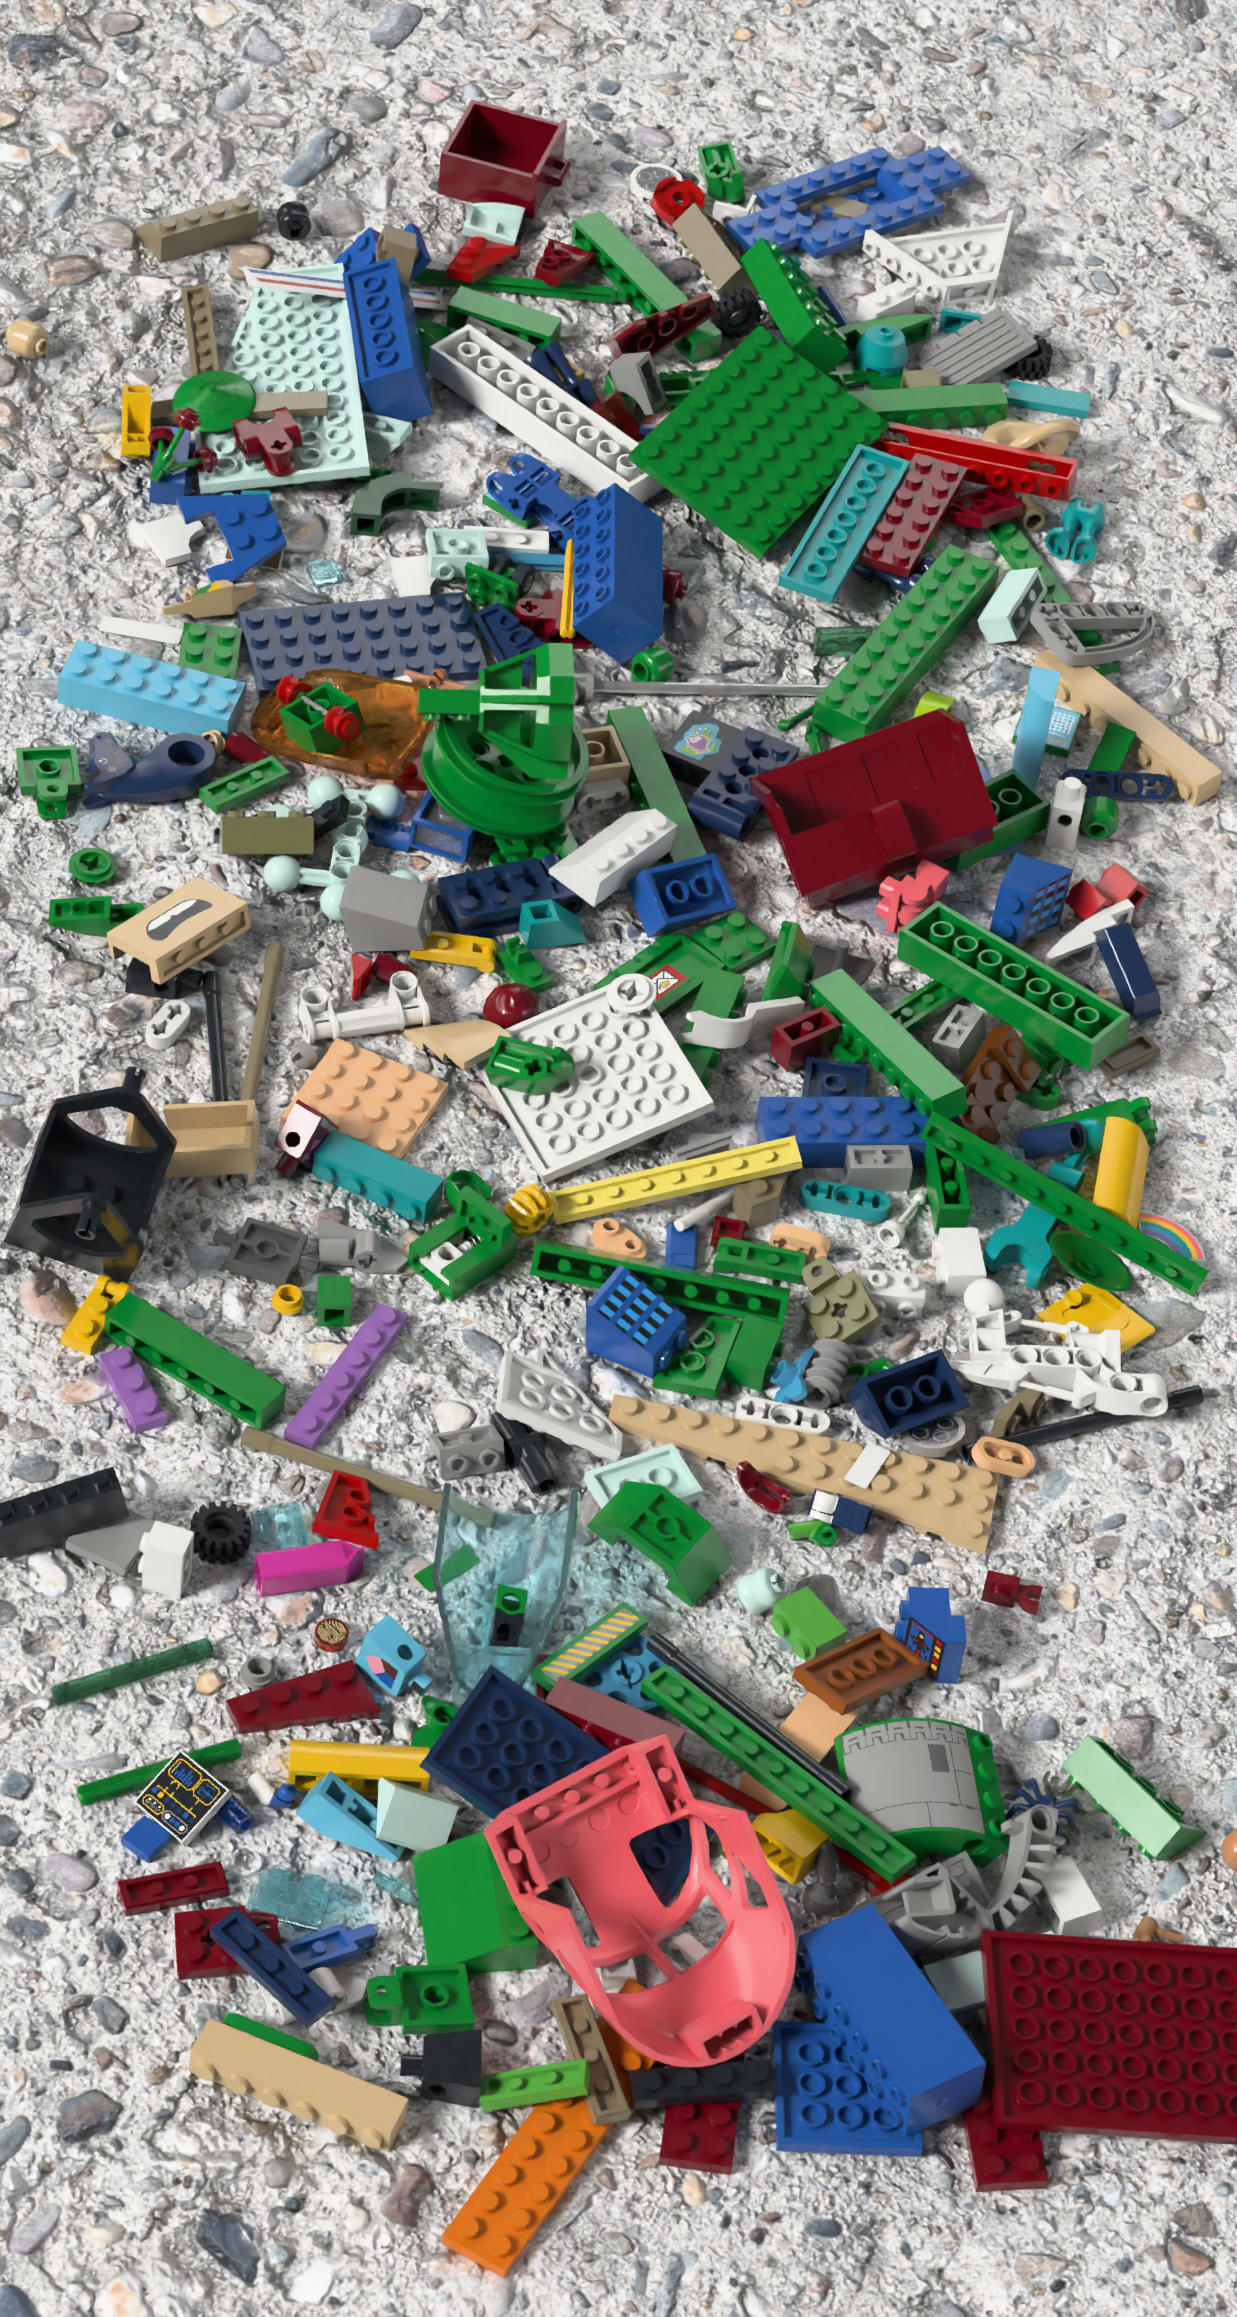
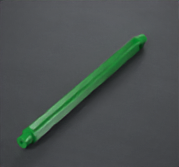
(526, 287)

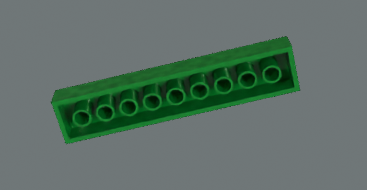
(905, 645)

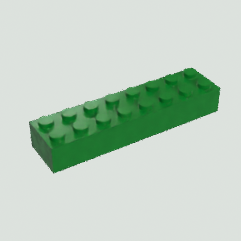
(1013, 986)

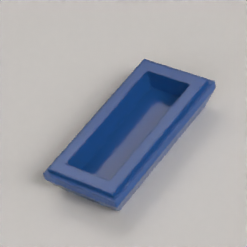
(682, 1246)

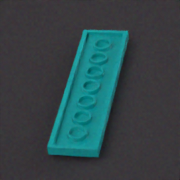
(843, 524)

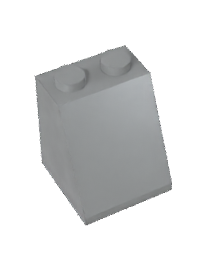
(385, 911)

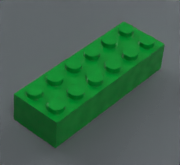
(795, 305)

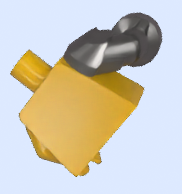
(794, 1850)

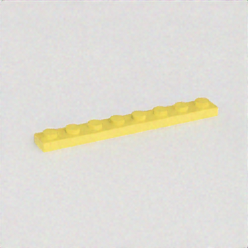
(675, 1180)

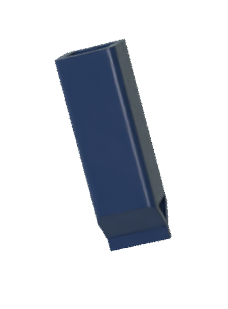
(1129, 971)

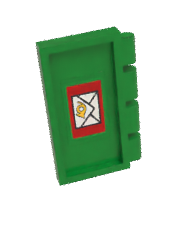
(675, 968)

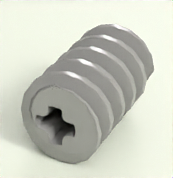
(826, 1372)

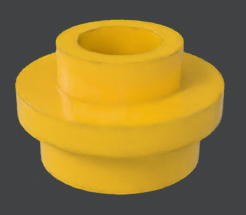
(288, 1300)

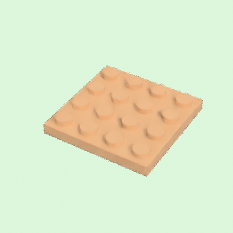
(371, 1097)

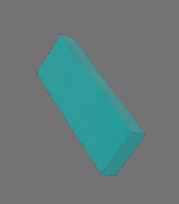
(1048, 399)

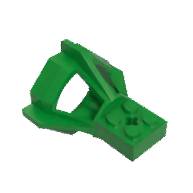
(501, 702)

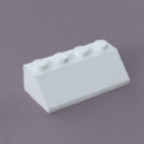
(616, 855)

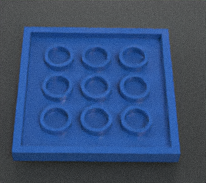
(825, 2102)

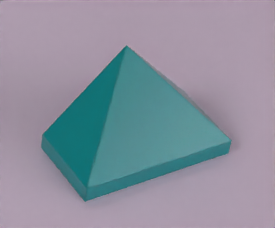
(954, 319)

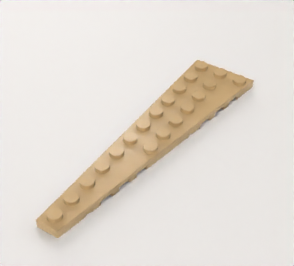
(907, 1488)

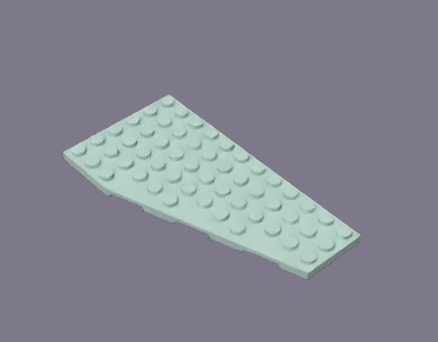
(296, 346)

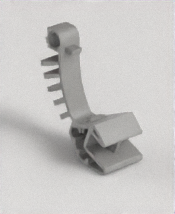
(948, 1919)

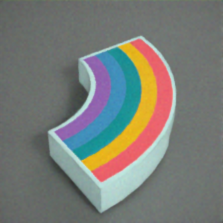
(1171, 1235)

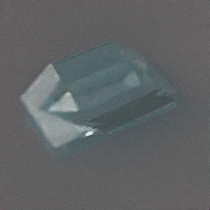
(280, 1526)

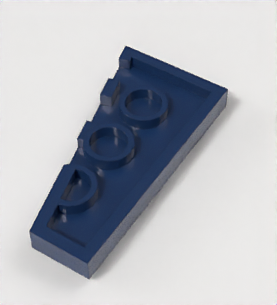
(507, 636)

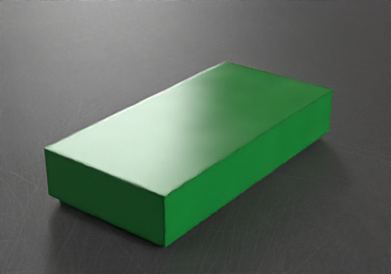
(1112, 749)

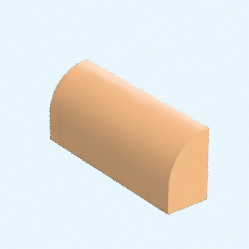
(813, 1729)

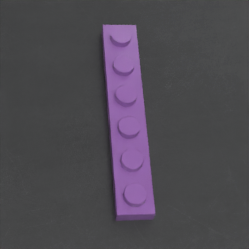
(345, 1377)

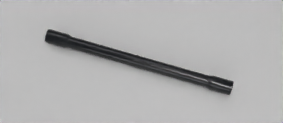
(212, 995)
(1176, 1400)
(673, 1657)

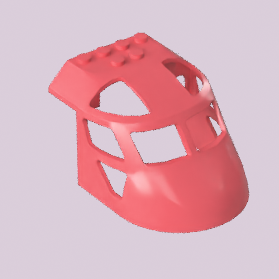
(584, 1833)

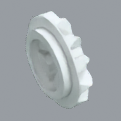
(624, 986)

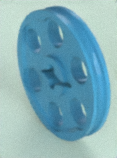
(633, 1667)

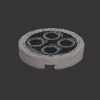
(936, 1437)

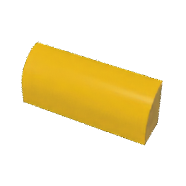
(1122, 1170)
(355, 1764)

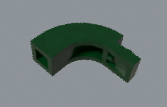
(388, 495)

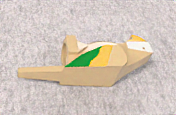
(213, 600)

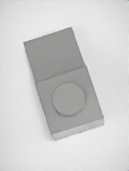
(638, 377)

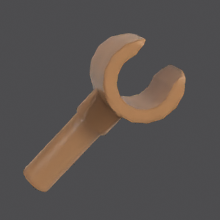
(1149, 1927)

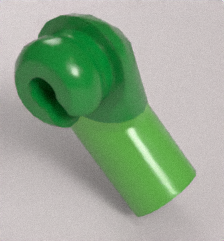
(815, 1530)

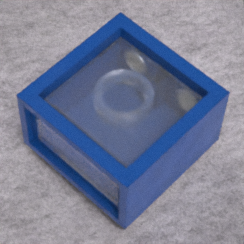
(441, 833)

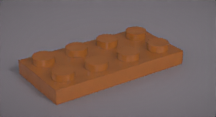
(860, 1671)

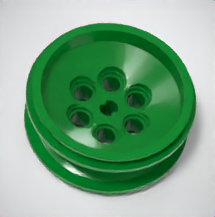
(489, 790)

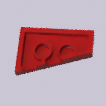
(478, 257)
(347, 1511)

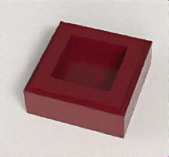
(727, 1228)

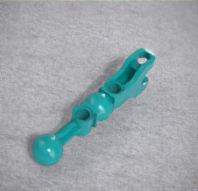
(1029, 1238)

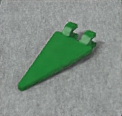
(1134, 1111)

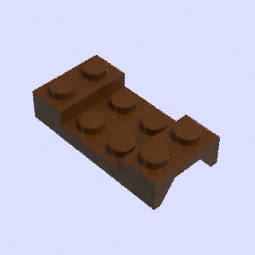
(994, 1080)

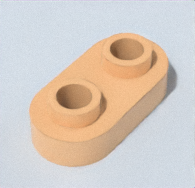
(614, 1237)
(1003, 1457)

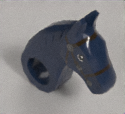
(153, 778)

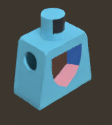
(393, 1659)

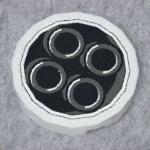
(646, 177)

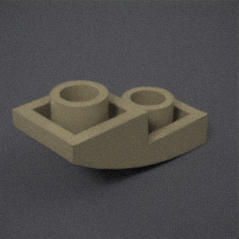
(1018, 1411)

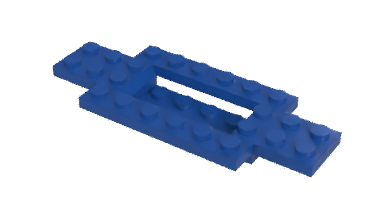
(900, 197)

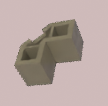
(398, 244)
(759, 1199)

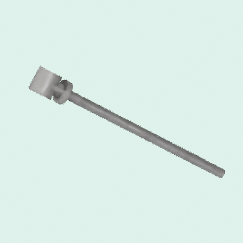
(586, 687)

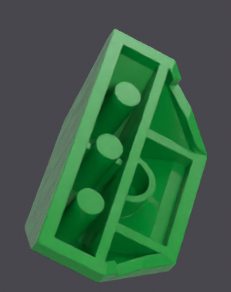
(790, 965)

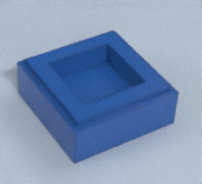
(146, 1839)

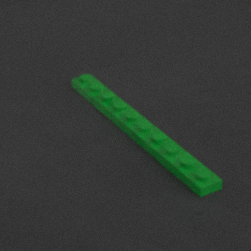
(1063, 1204)
(779, 1774)

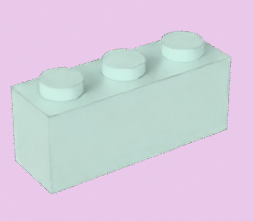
(1012, 605)

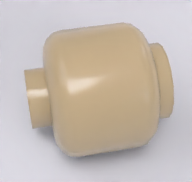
(27, 338)

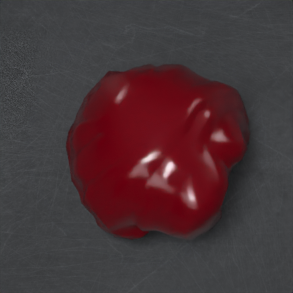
(510, 1004)

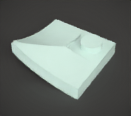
(494, 222)

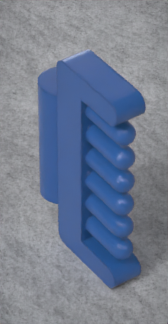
(387, 837)

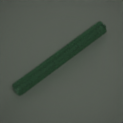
(132, 1671)

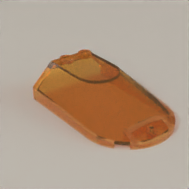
(389, 713)

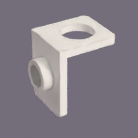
(725, 212)

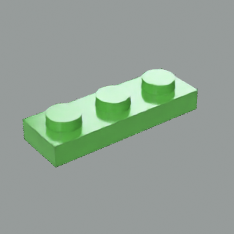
(534, 2084)

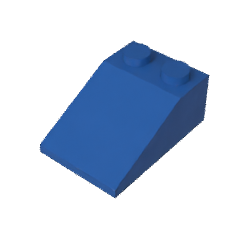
(680, 894)

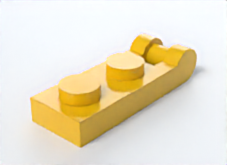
(459, 950)
(88, 1324)

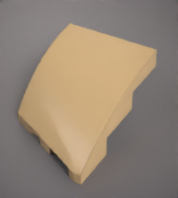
(460, 1041)

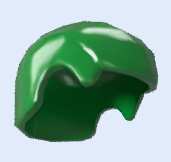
(460, 1179)

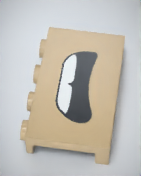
(181, 928)

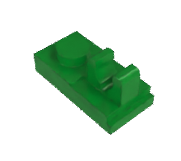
(523, 966)

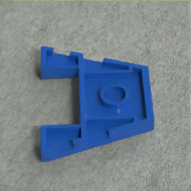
(246, 526)

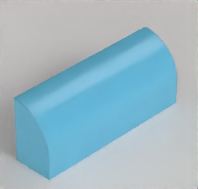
(1035, 723)

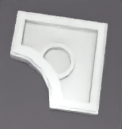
(172, 538)
(413, 576)

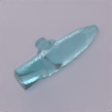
(396, 1888)

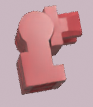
(911, 896)

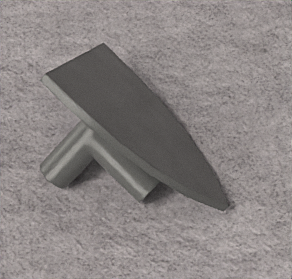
(832, 960)

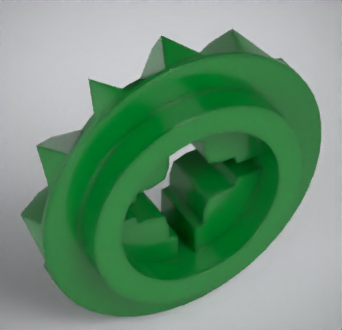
(86, 859)

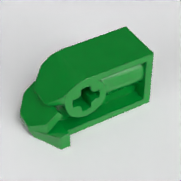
(721, 172)
(528, 1066)

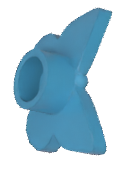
(790, 1378)

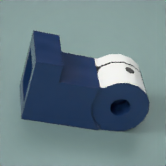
(841, 1510)

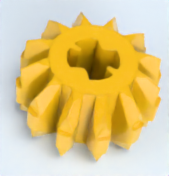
(529, 1209)

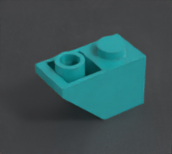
(548, 925)

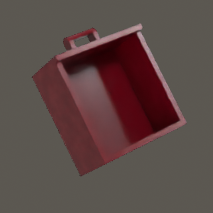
(503, 158)

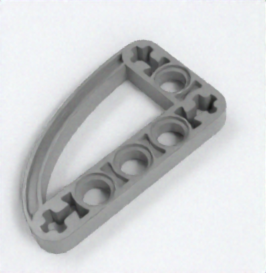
(1058, 620)

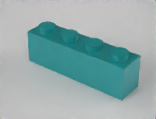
(378, 1176)

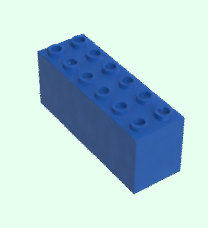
(387, 341)
(618, 573)
(888, 2020)

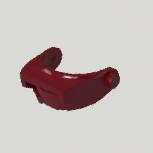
(751, 1479)

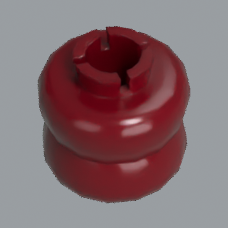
(673, 585)

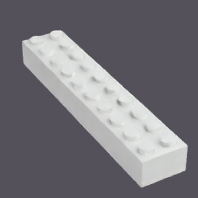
(538, 412)

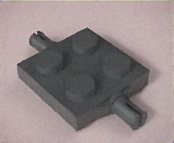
(266, 1252)

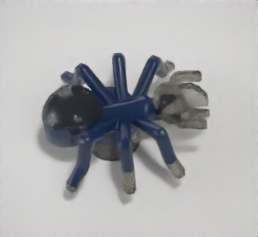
(1053, 1792)

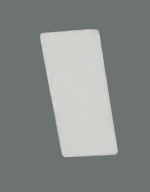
(867, 1465)

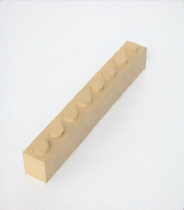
(1155, 745)

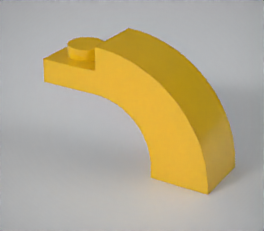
(135, 421)

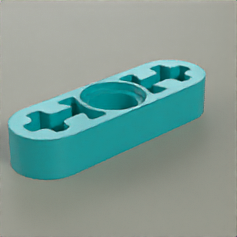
(836, 1190)

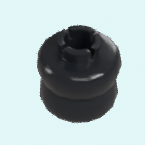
(293, 221)

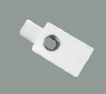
(1067, 801)

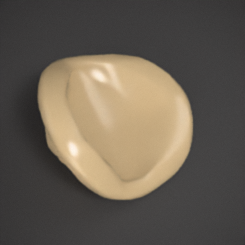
(1044, 438)

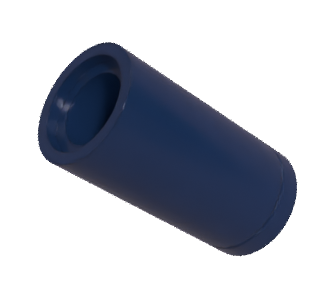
(1052, 1140)

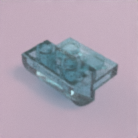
(291, 1897)

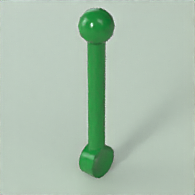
(783, 725)

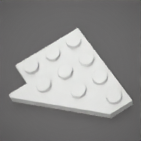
(551, 1403)

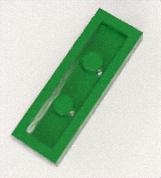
(244, 784)

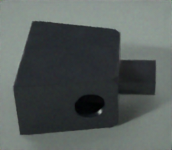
(140, 982)
(448, 2067)

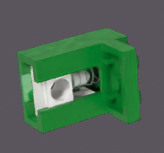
(464, 1246)

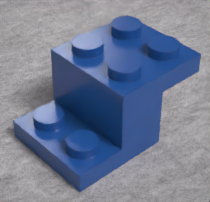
(363, 251)

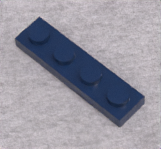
(272, 1968)

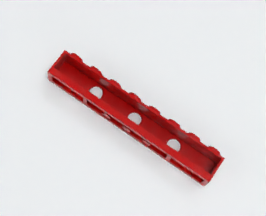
(987, 461)

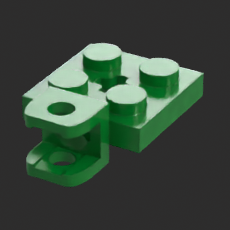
(49, 787)
(559, 840)
(408, 1995)

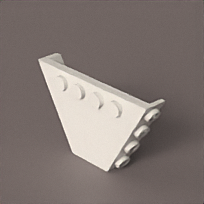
(948, 264)

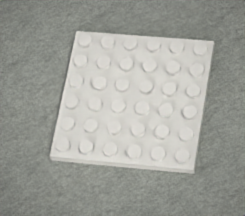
(623, 1089)

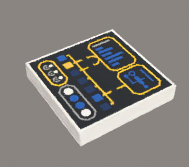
(182, 1798)

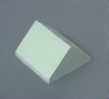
(413, 1816)

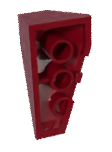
(662, 328)

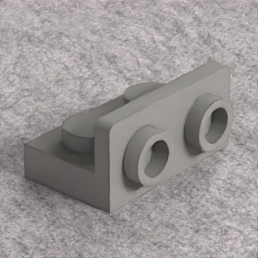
(468, 1451)

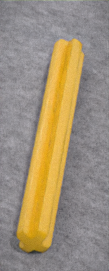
(567, 597)

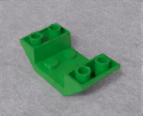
(666, 1534)

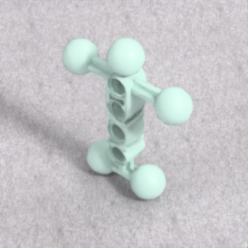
(348, 842)

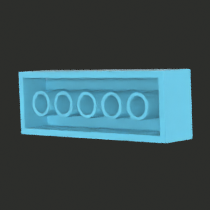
(149, 691)

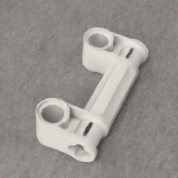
(404, 1009)

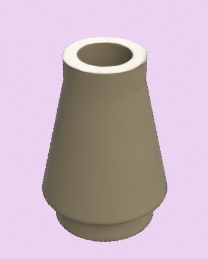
(1033, 515)

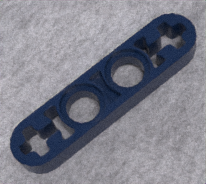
(1115, 781)

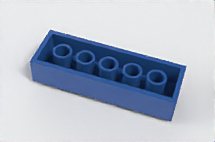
(831, 1123)

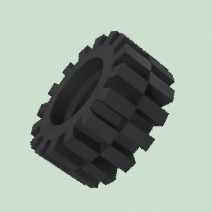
(742, 321)
(1034, 364)
(224, 1518)

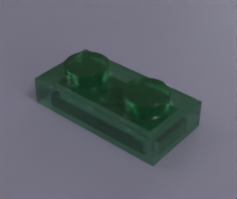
(840, 640)

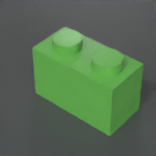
(807, 1624)

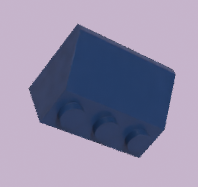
(908, 1395)

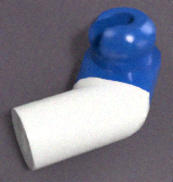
(277, 1797)

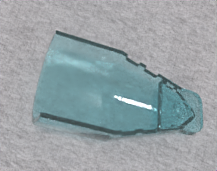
(491, 1548)

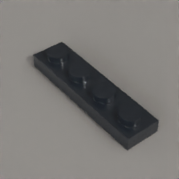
(702, 2084)

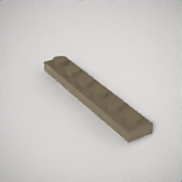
(200, 329)

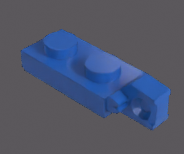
(330, 1946)

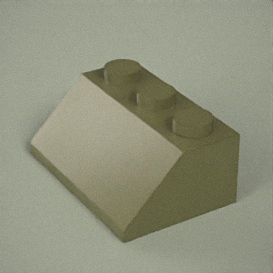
(266, 833)

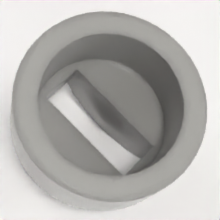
(304, 1054)

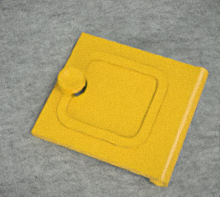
(1099, 1312)

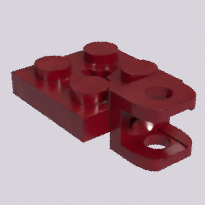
(195, 1957)

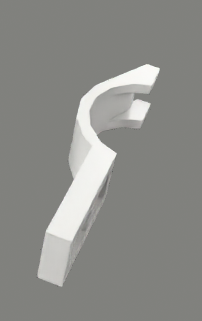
(733, 1033)

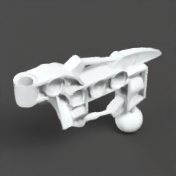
(1086, 1367)

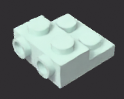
(452, 549)

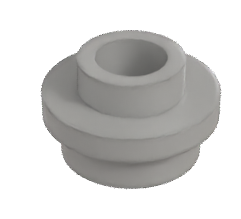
(257, 1665)

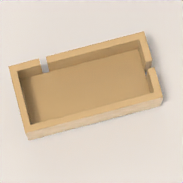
(209, 1137)

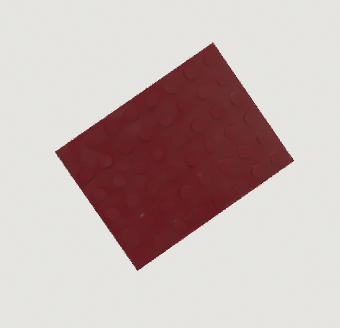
(1111, 2036)

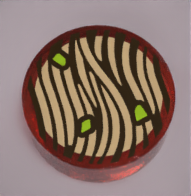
(331, 1635)

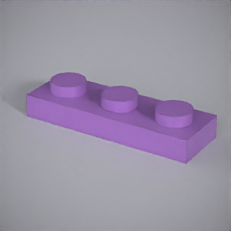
(132, 1389)

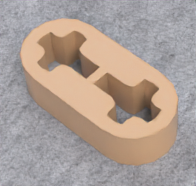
(800, 1240)

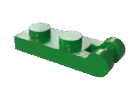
(759, 1260)

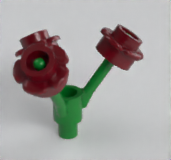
(165, 442)

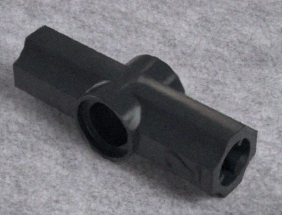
(527, 1453)

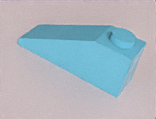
(345, 1817)

